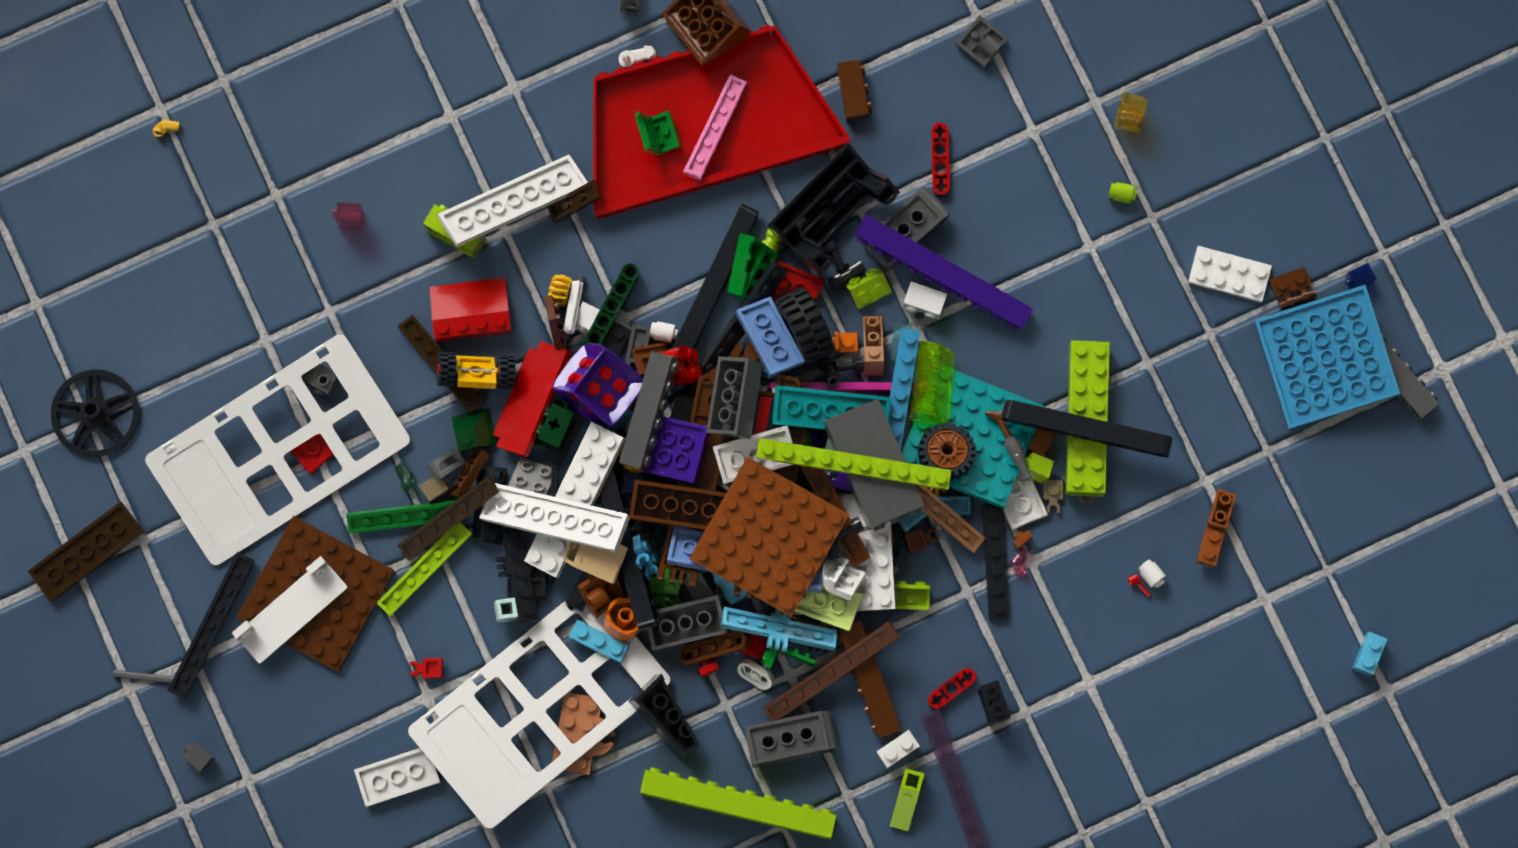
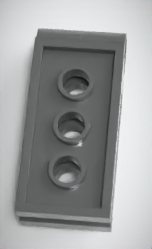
(919, 204)
(817, 724)

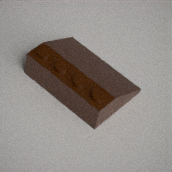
(706, 27)

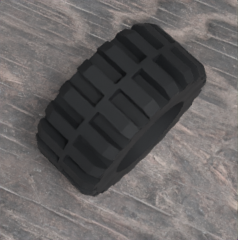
(805, 325)

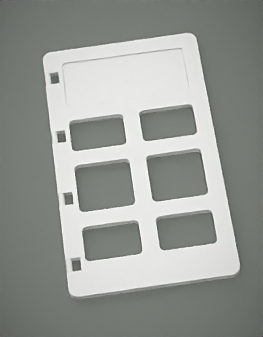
(213, 491)
(479, 754)

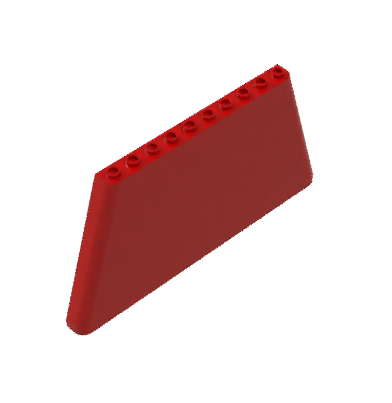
(772, 126)

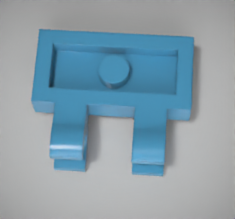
(645, 556)

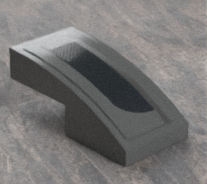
(446, 464)

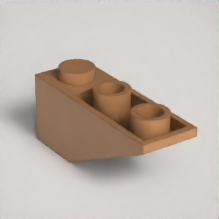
(873, 346)

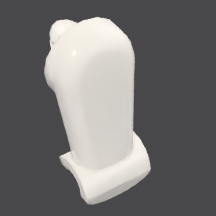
(628, 58)

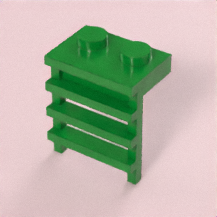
(658, 132)
(770, 656)

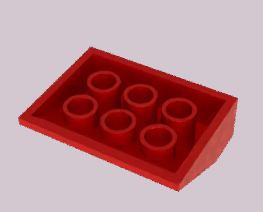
(470, 310)

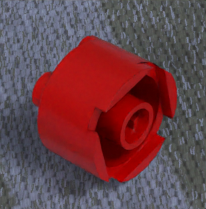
(689, 365)

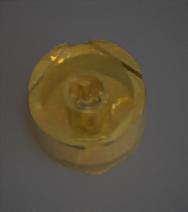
(1130, 113)

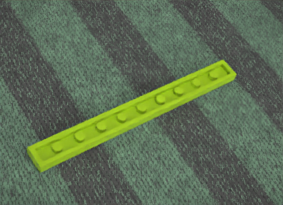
(853, 464)

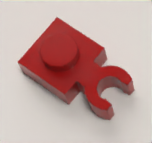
(430, 668)

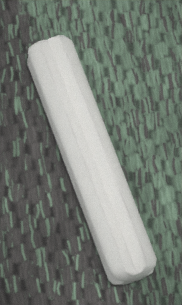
(573, 307)

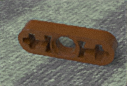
(469, 473)

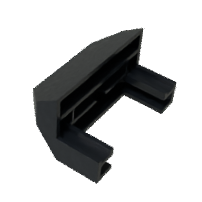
(827, 204)

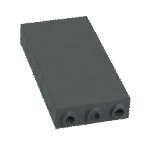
(869, 434)

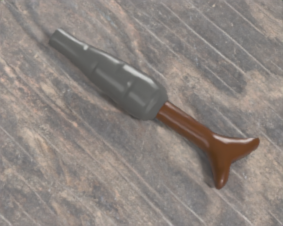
(1011, 445)

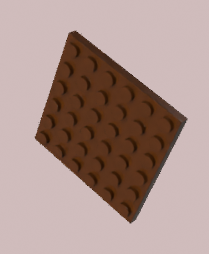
(336, 628)

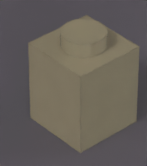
(434, 489)

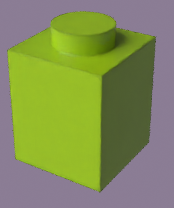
(1039, 467)

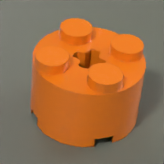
(614, 623)

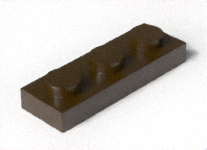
(575, 201)

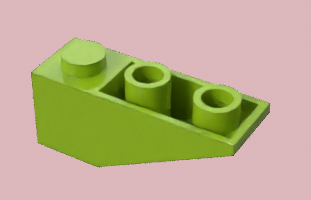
(906, 799)

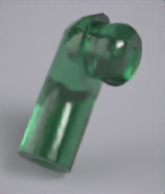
(407, 477)

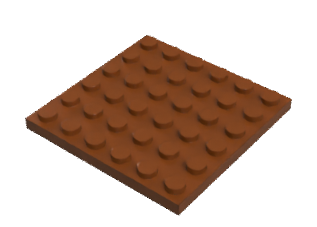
(769, 536)

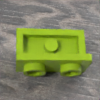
(868, 288)
(912, 596)

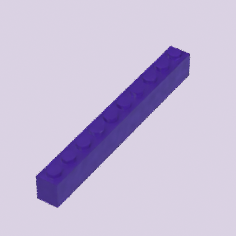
(943, 272)

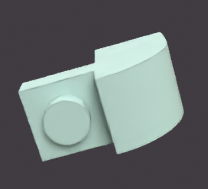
(505, 610)

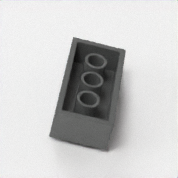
(734, 397)
(688, 623)

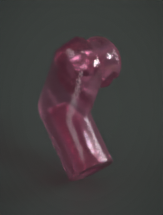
(1017, 562)

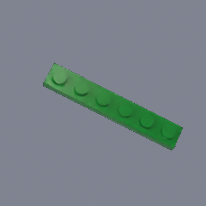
(394, 517)

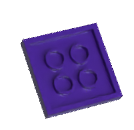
(678, 450)

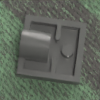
(981, 41)

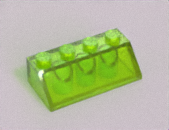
(932, 383)

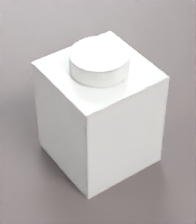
(585, 317)

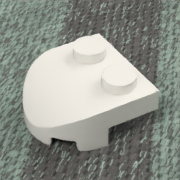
(841, 578)

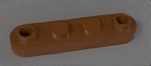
(713, 648)

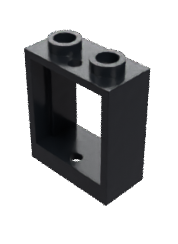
(992, 698)

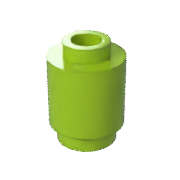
(1122, 192)

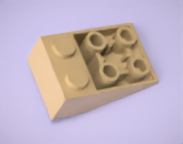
(596, 561)

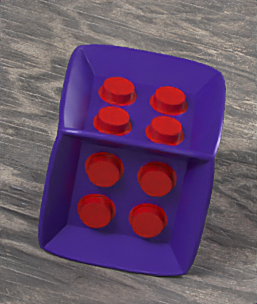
(598, 385)

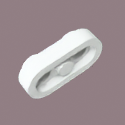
(755, 674)

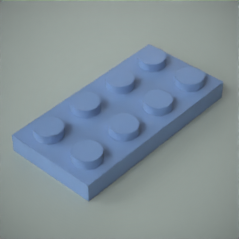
(769, 337)

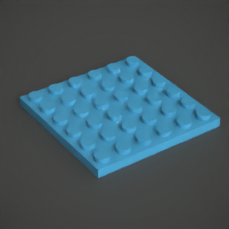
(1327, 357)

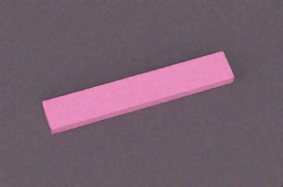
(715, 127)

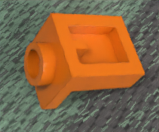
(845, 342)

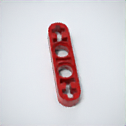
(940, 159)

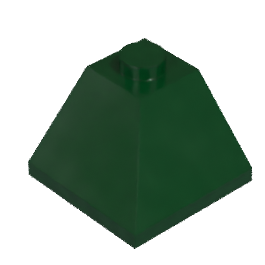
(474, 431)

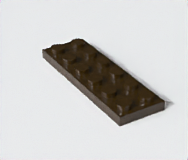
(86, 551)

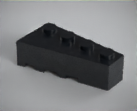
(663, 714)

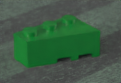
(749, 264)

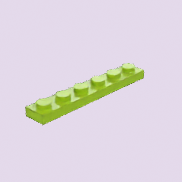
(424, 568)

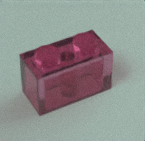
(349, 216)

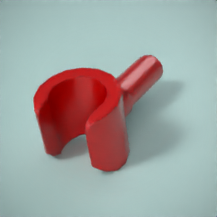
(1135, 580)

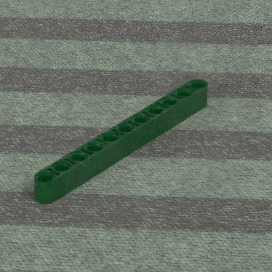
(604, 313)

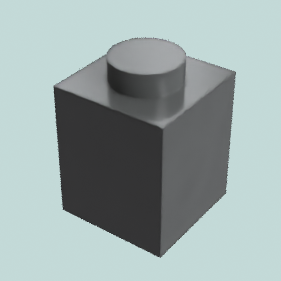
(198, 756)

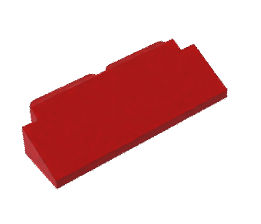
(529, 398)

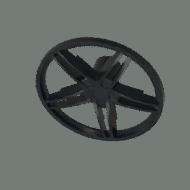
(95, 413)

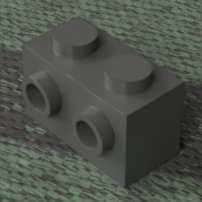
(321, 379)

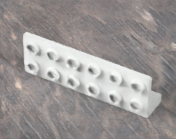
(290, 611)

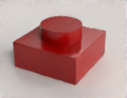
(708, 667)

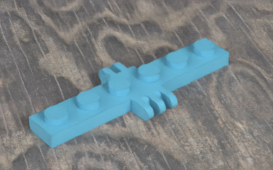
(778, 629)

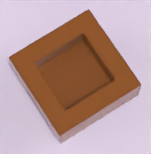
(1021, 538)

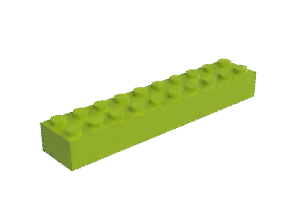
(738, 804)

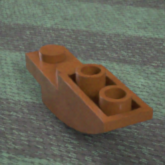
(1215, 528)

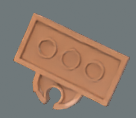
(578, 718)

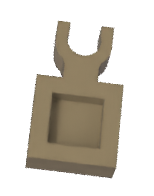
(1053, 491)

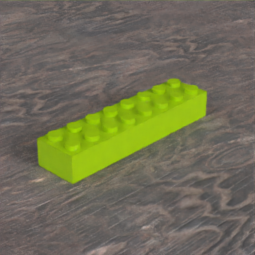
(1088, 398)

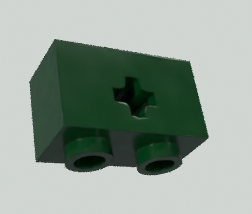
(562, 417)

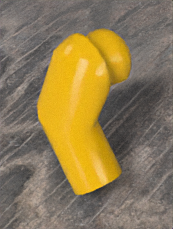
(164, 126)

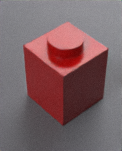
(756, 646)

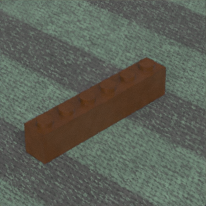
(871, 686)

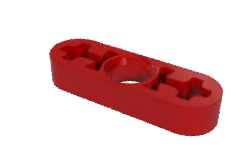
(966, 684)

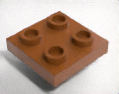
(599, 594)

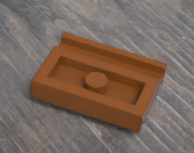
(643, 353)

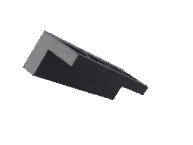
(481, 528)

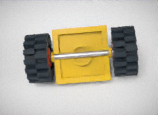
(476, 371)

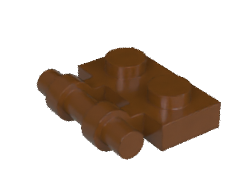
(1291, 282)

